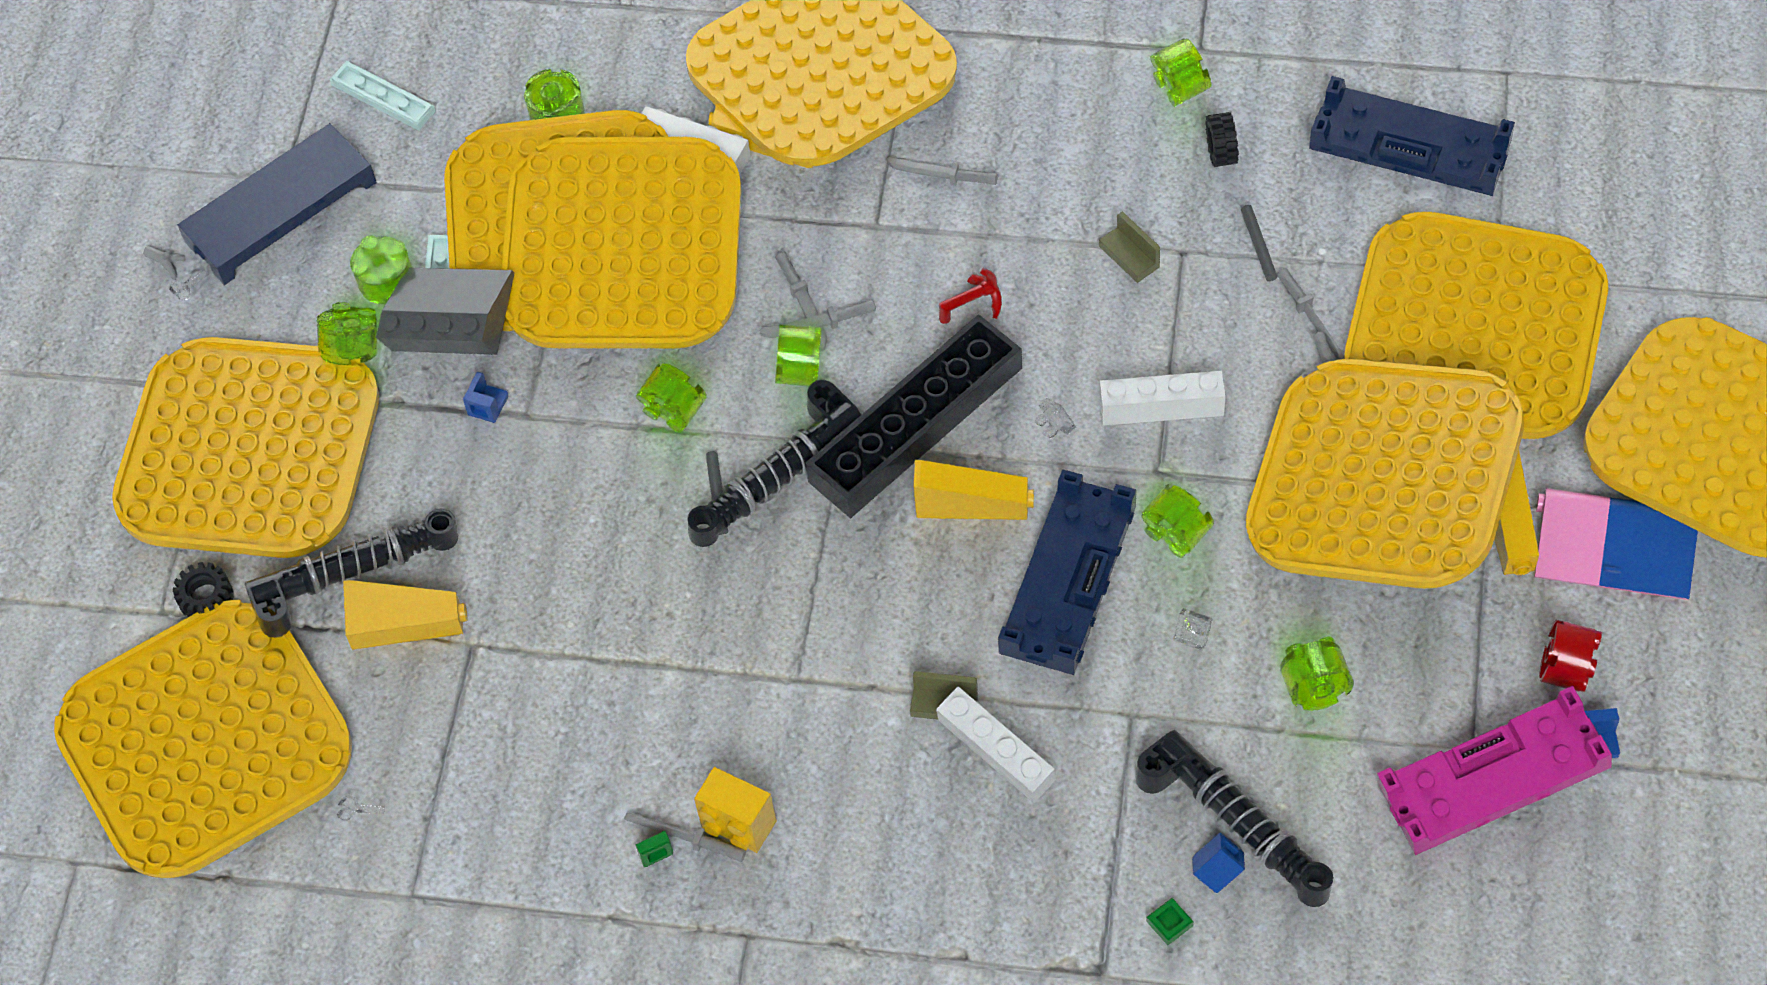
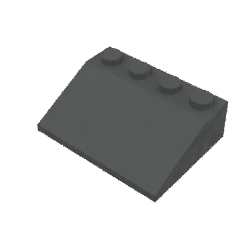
(446, 311)

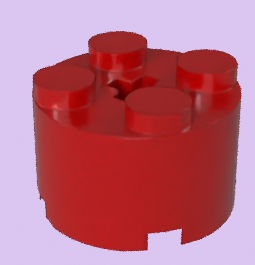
(1569, 655)

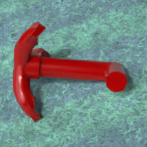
(985, 286)

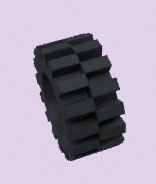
(1222, 139)
(199, 577)

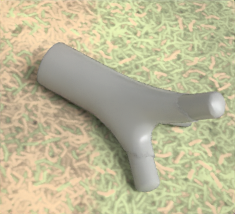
(164, 259)

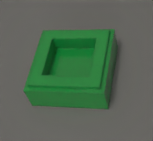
(654, 849)
(1169, 921)

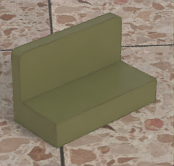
(1131, 248)
(934, 688)

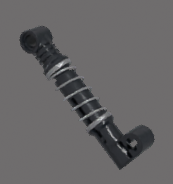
(778, 468)
(320, 572)
(1214, 789)

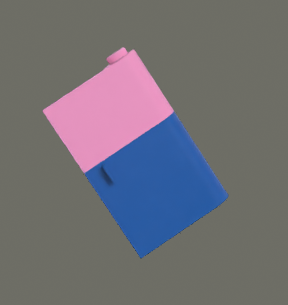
(1614, 545)

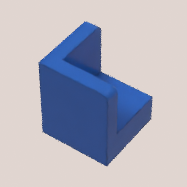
(484, 400)
(1606, 723)
(1218, 863)

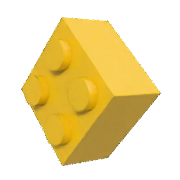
(735, 810)

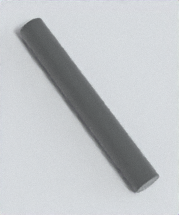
(1259, 243)
(714, 478)

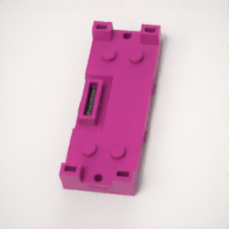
(1495, 772)

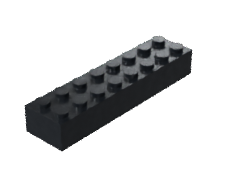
(914, 416)

